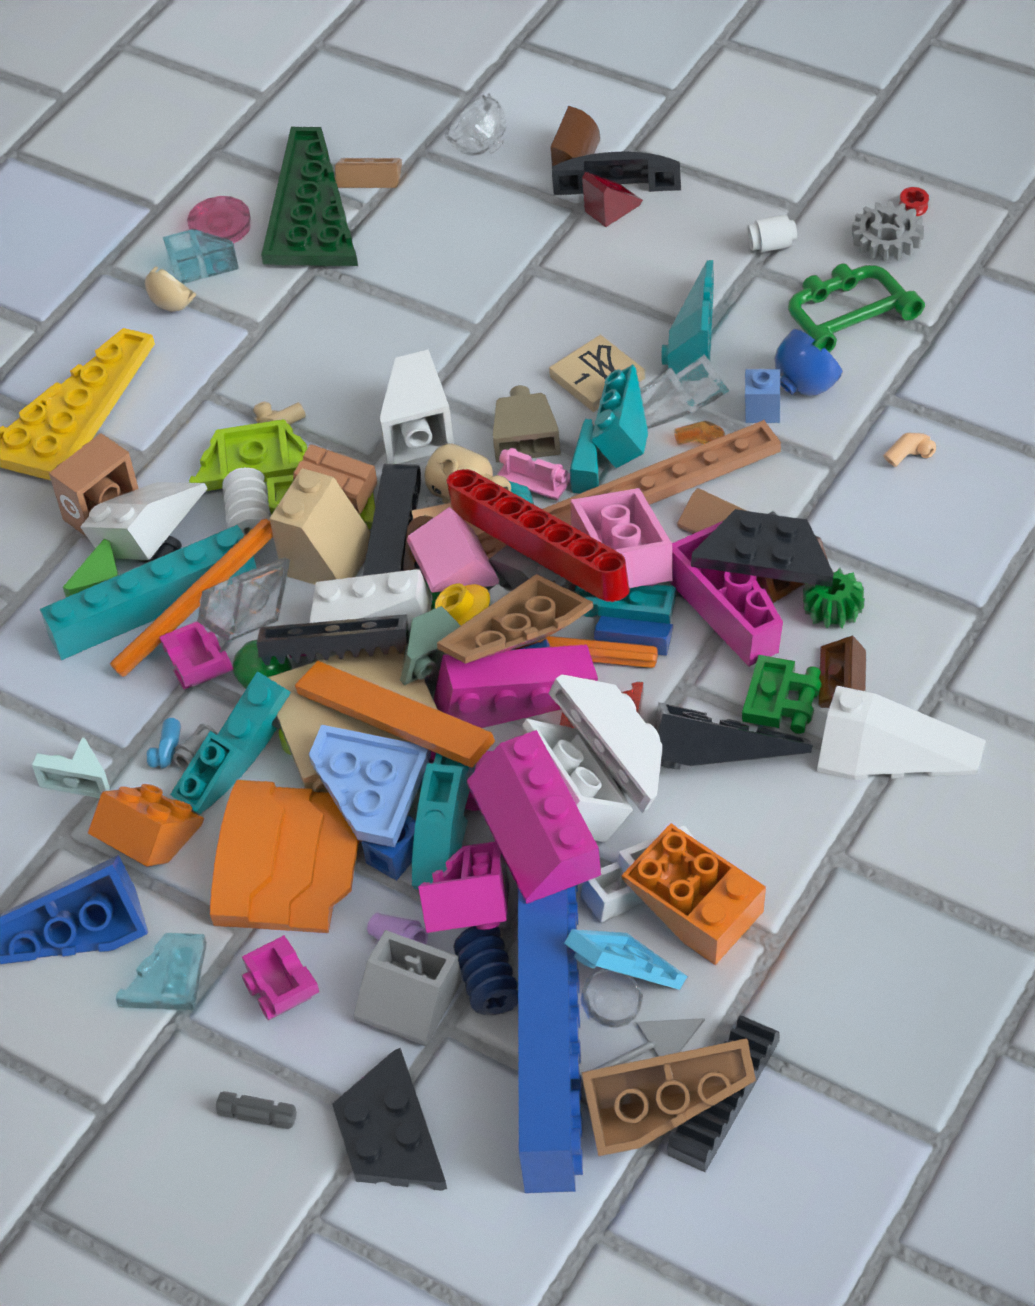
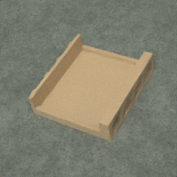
(303, 717)

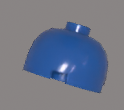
(805, 366)

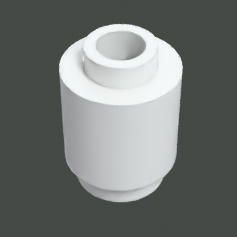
(771, 233)

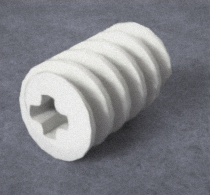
(245, 498)

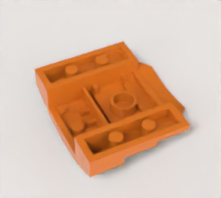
(281, 859)

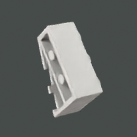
(371, 597)

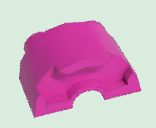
(195, 655)
(278, 977)

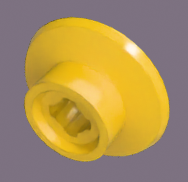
(463, 601)

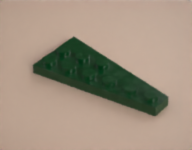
(307, 209)

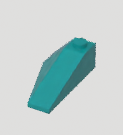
(692, 328)

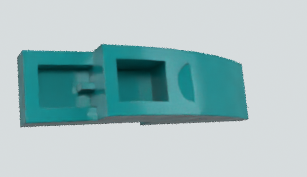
(234, 749)
(439, 817)

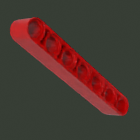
(539, 535)

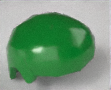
(248, 662)

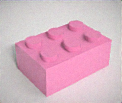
(629, 527)

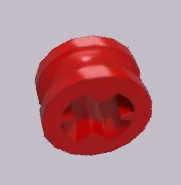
(915, 198)

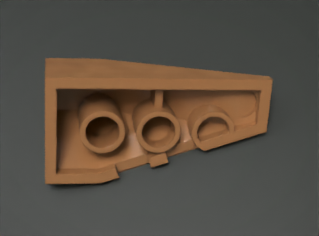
(653, 1095)

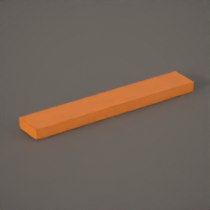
(395, 714)

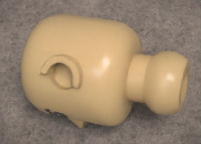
(453, 458)

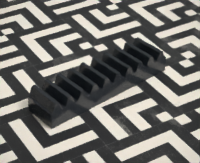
(333, 636)
(702, 1135)

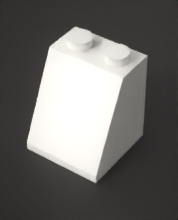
(414, 411)

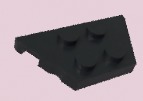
(765, 548)
(387, 1128)

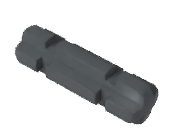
(256, 1109)

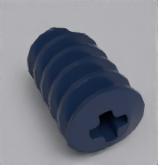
(486, 971)

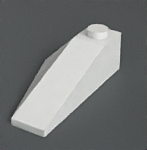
(883, 737)

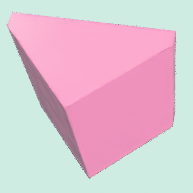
(450, 553)

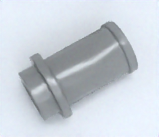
(185, 752)

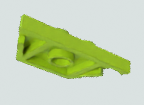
(262, 446)

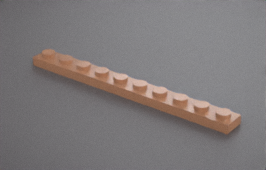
(676, 472)

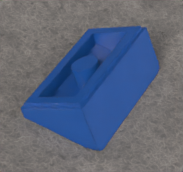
(634, 632)

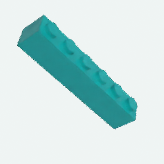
(134, 596)

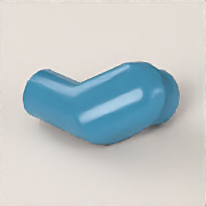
(168, 741)

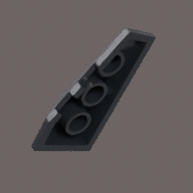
(695, 740)

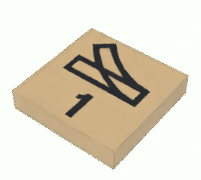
(587, 368)

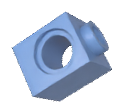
(762, 395)

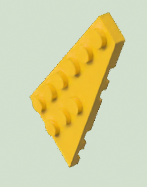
(72, 411)

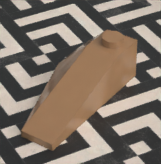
(516, 620)

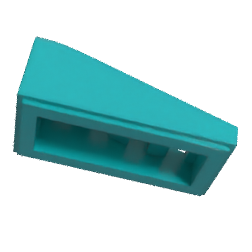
(584, 463)

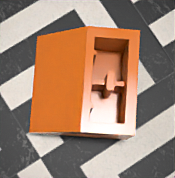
(144, 823)

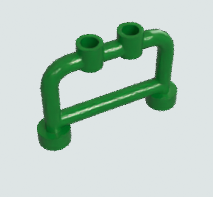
(907, 303)

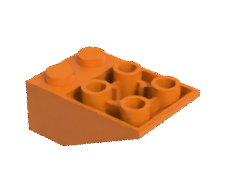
(696, 892)

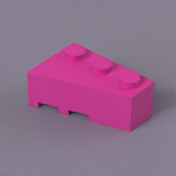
(468, 892)

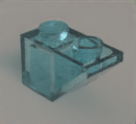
(199, 255)

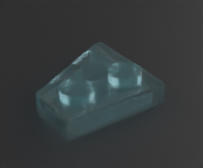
(168, 975)

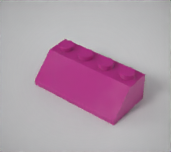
(534, 818)

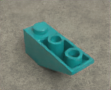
(621, 421)

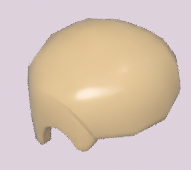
(167, 291)

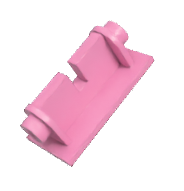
(537, 475)

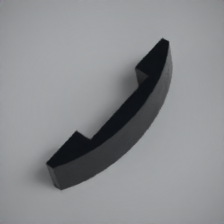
(620, 167)

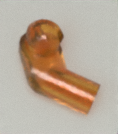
(701, 432)

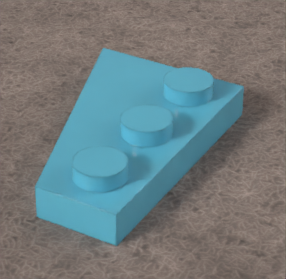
(624, 955)

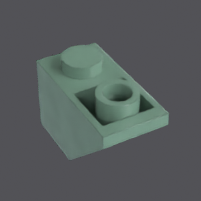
(421, 651)

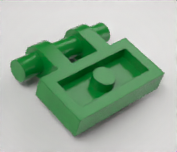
(769, 692)

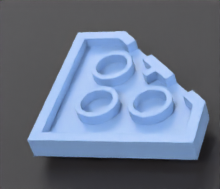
(369, 779)

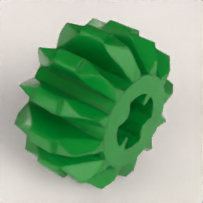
(834, 603)

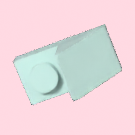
(78, 775)

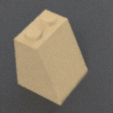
(319, 530)

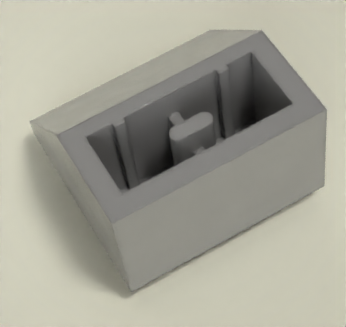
(407, 987)

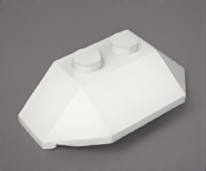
(615, 733)

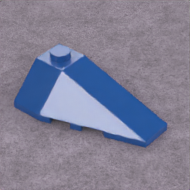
(79, 915)

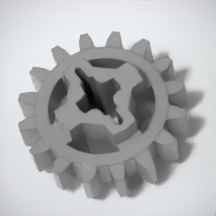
(887, 231)

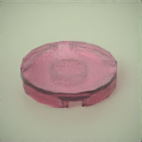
(221, 217)

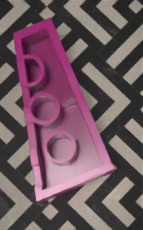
(727, 602)
(508, 683)

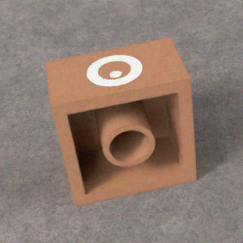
(91, 477)

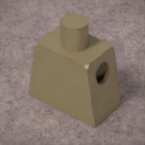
(525, 424)

